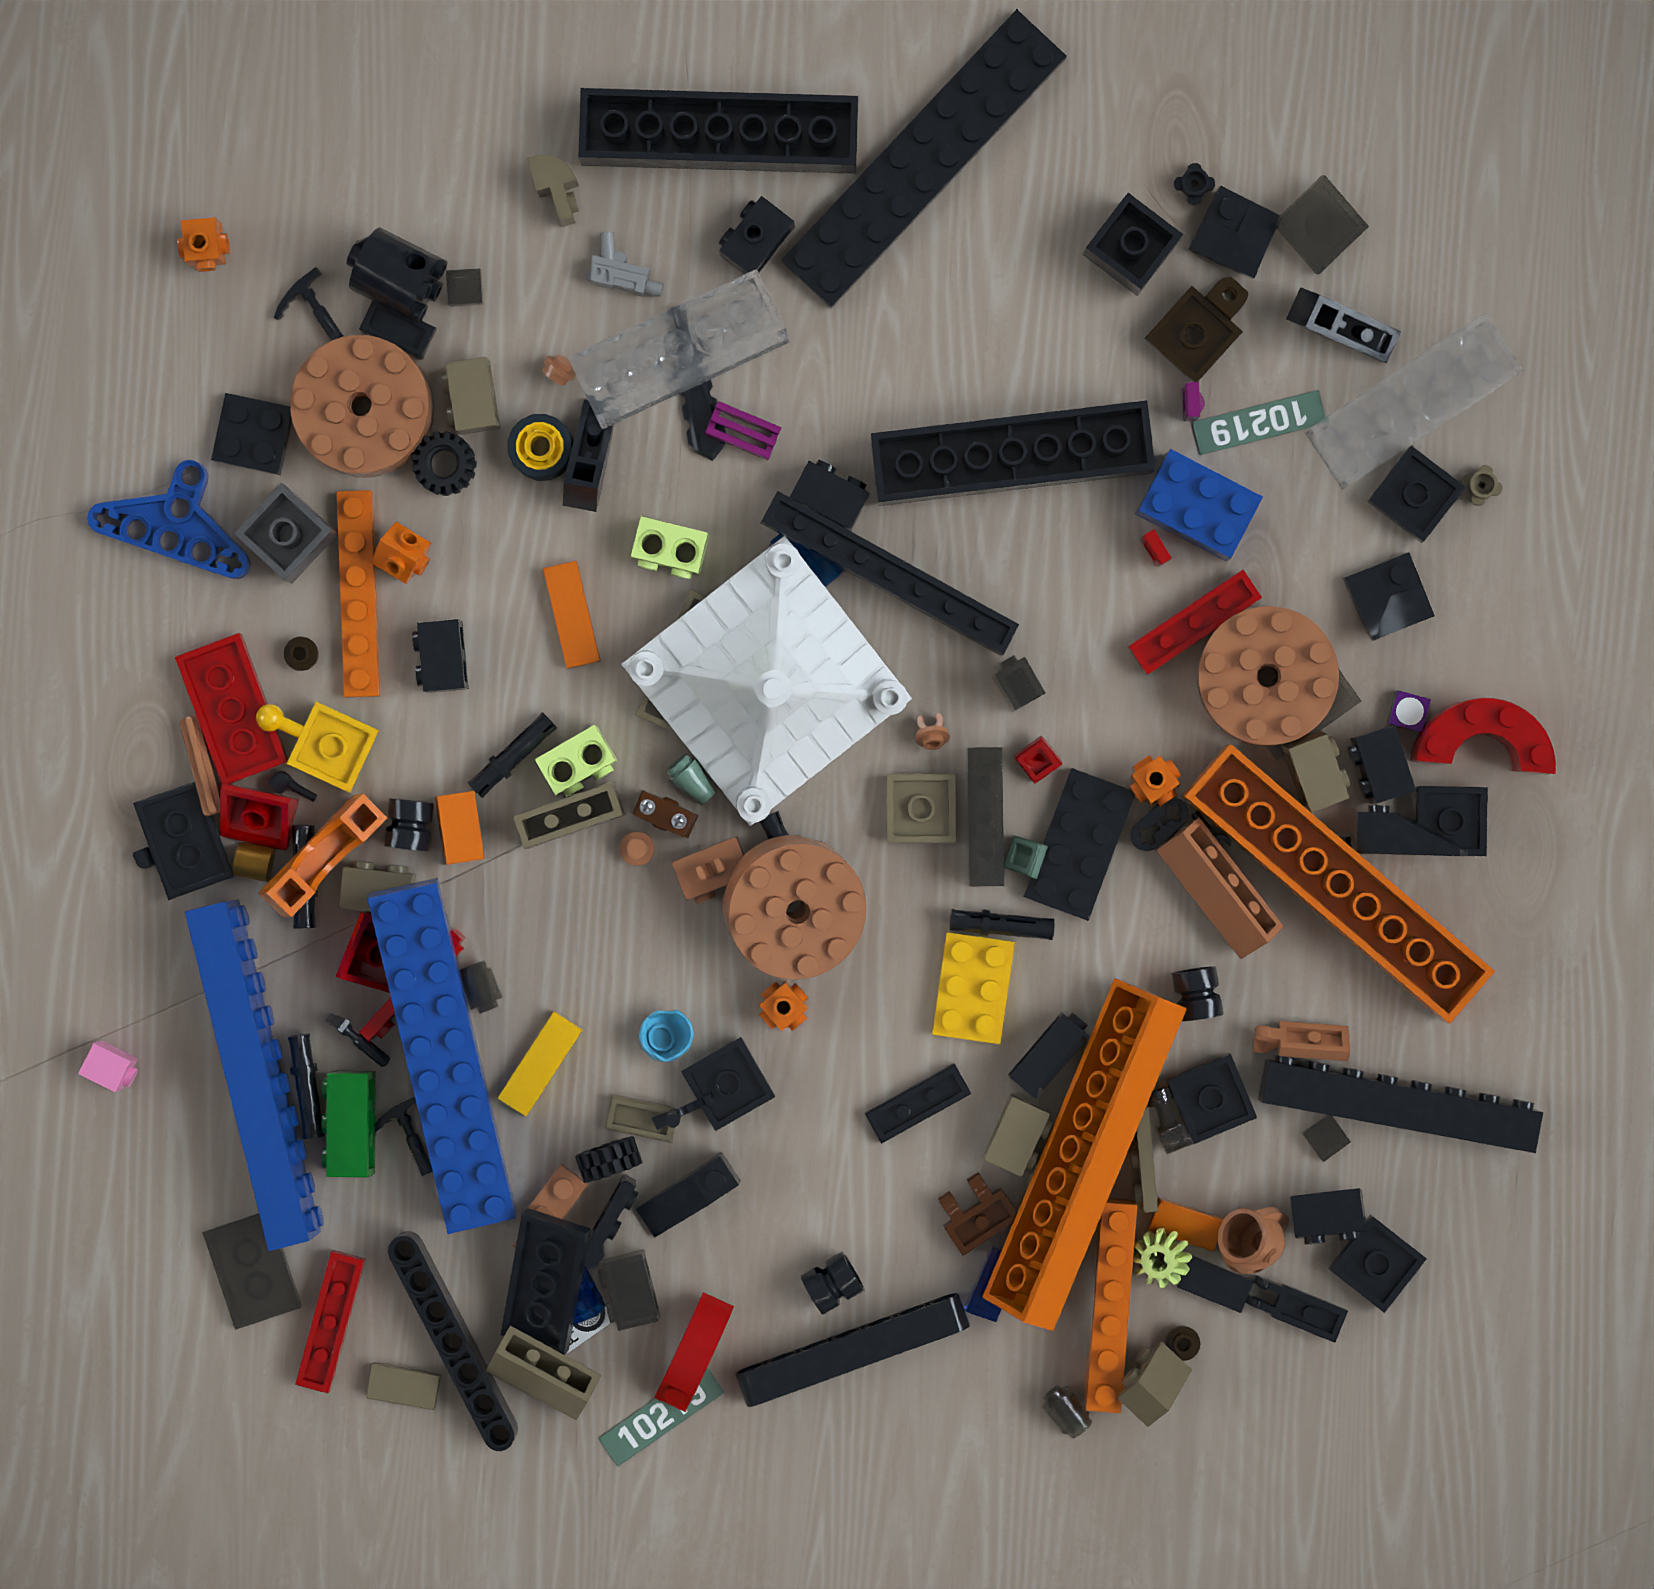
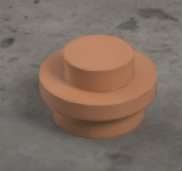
(558, 369)
(637, 848)

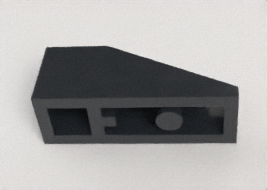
(1343, 325)
(587, 462)
(1399, 835)
(689, 1195)

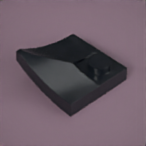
(1235, 232)
(1389, 596)

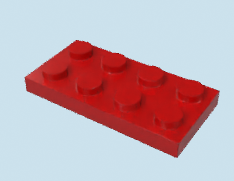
(226, 705)

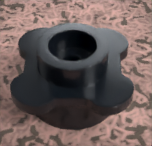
(1197, 174)

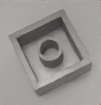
(286, 533)

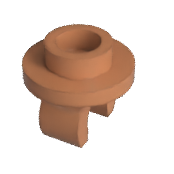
(931, 736)

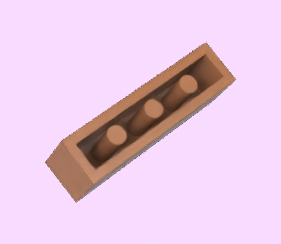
(1220, 888)

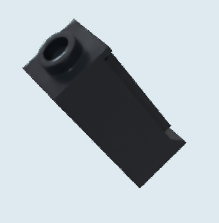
(1049, 1053)

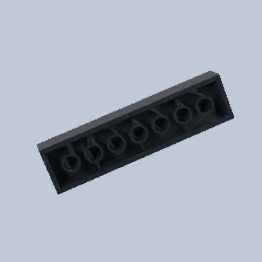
(718, 130)
(1012, 453)

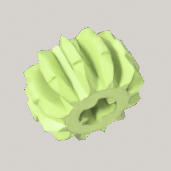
(1149, 1257)

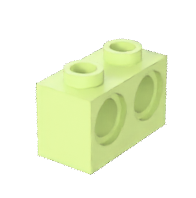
(672, 539)
(573, 753)

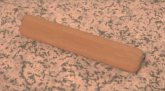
(200, 765)

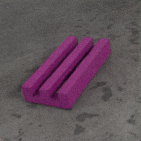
(748, 418)

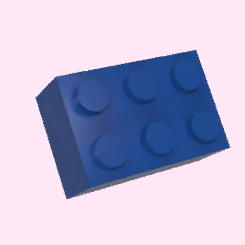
(1199, 505)

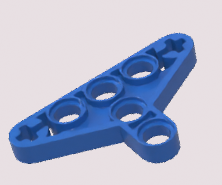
(158, 519)

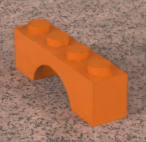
(311, 864)

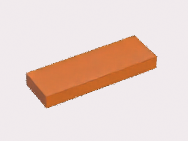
(571, 614)

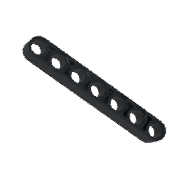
(852, 1349)
(453, 1357)

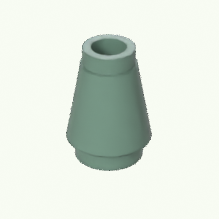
(691, 779)

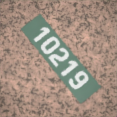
(1258, 422)
(655, 1421)

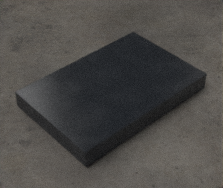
(183, 841)

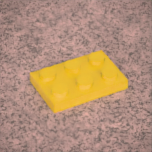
(973, 988)

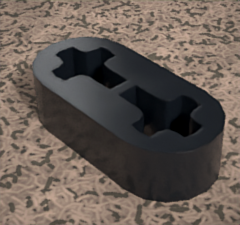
(1164, 830)

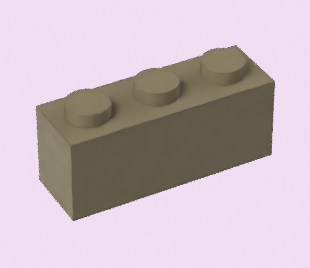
(569, 815)
(543, 1373)

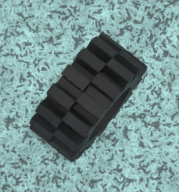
(465, 463)
(608, 1159)

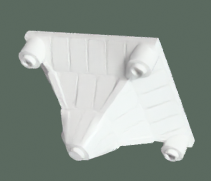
(766, 680)

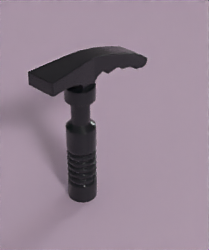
(319, 311)
(367, 1047)
(673, 1117)
(412, 1139)

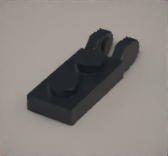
(607, 1223)
(1301, 1309)

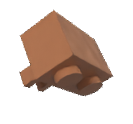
(707, 869)

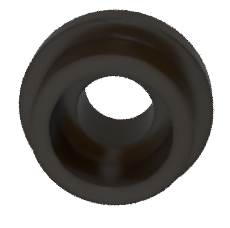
(311, 653)
(1183, 1332)

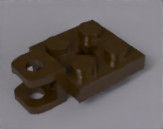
(1208, 313)

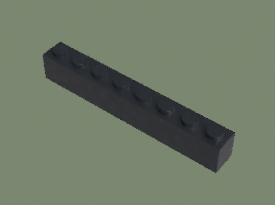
(1400, 1105)

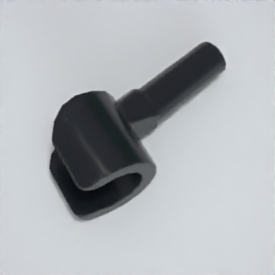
(282, 780)
(1217, 835)
(144, 858)

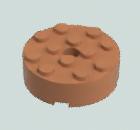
(339, 378)
(1275, 640)
(821, 929)

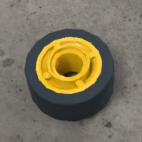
(530, 430)

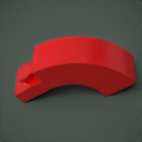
(694, 1352)

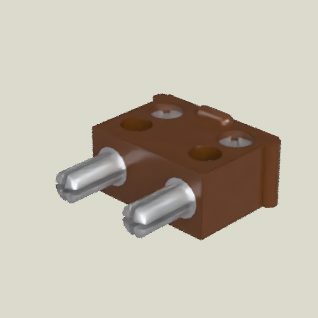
(665, 814)

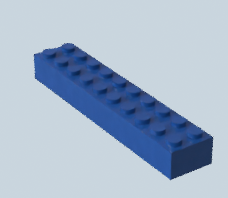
(442, 1055)
(254, 1074)

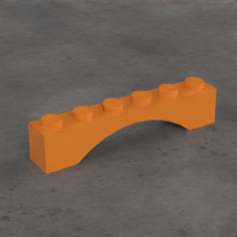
(1110, 1306)

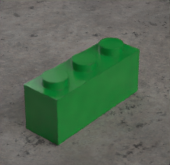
(349, 1123)

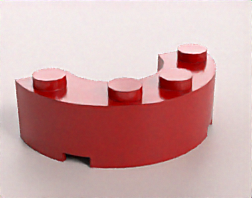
(1506, 722)

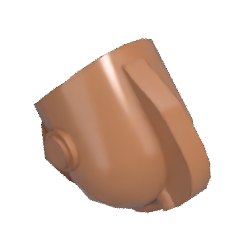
(1252, 1239)

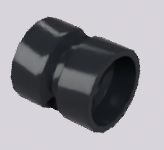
(409, 824)
(1197, 992)
(832, 1283)

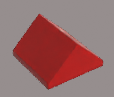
(256, 816)
(362, 957)

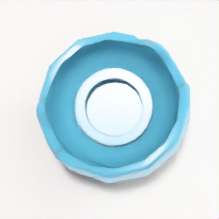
(666, 1035)

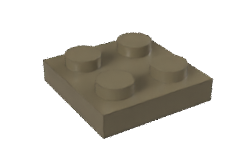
(921, 808)

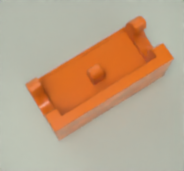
(459, 827)

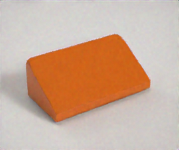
(1191, 1224)

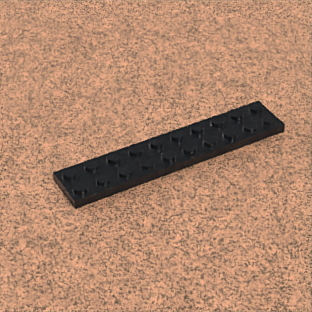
(924, 158)

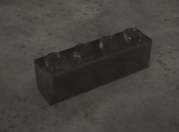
(985, 816)

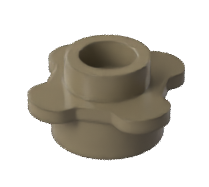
(1491, 488)

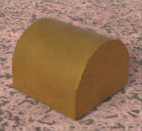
(253, 862)

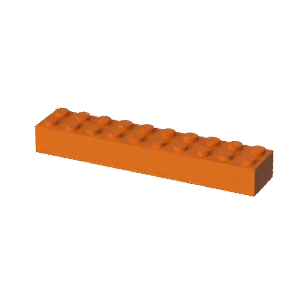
(1338, 883)
(1083, 1154)

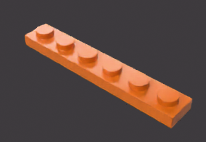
(358, 594)

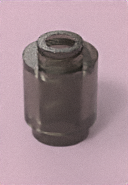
(480, 987)
(1066, 1411)

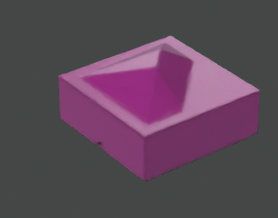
(1192, 401)

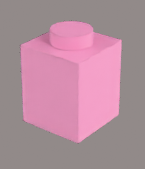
(109, 1066)

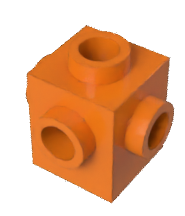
(203, 243)
(401, 553)
(1148, 792)
(794, 996)

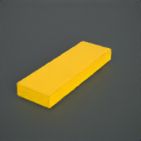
(540, 1063)

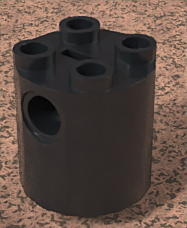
(395, 273)

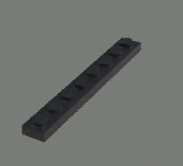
(889, 573)

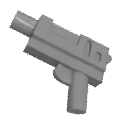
(614, 272)

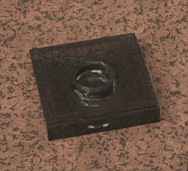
(1320, 224)

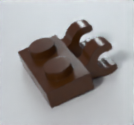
(979, 1221)

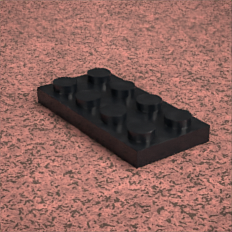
(1080, 844)
(546, 1278)

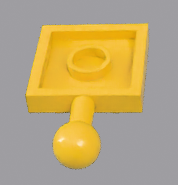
(327, 746)

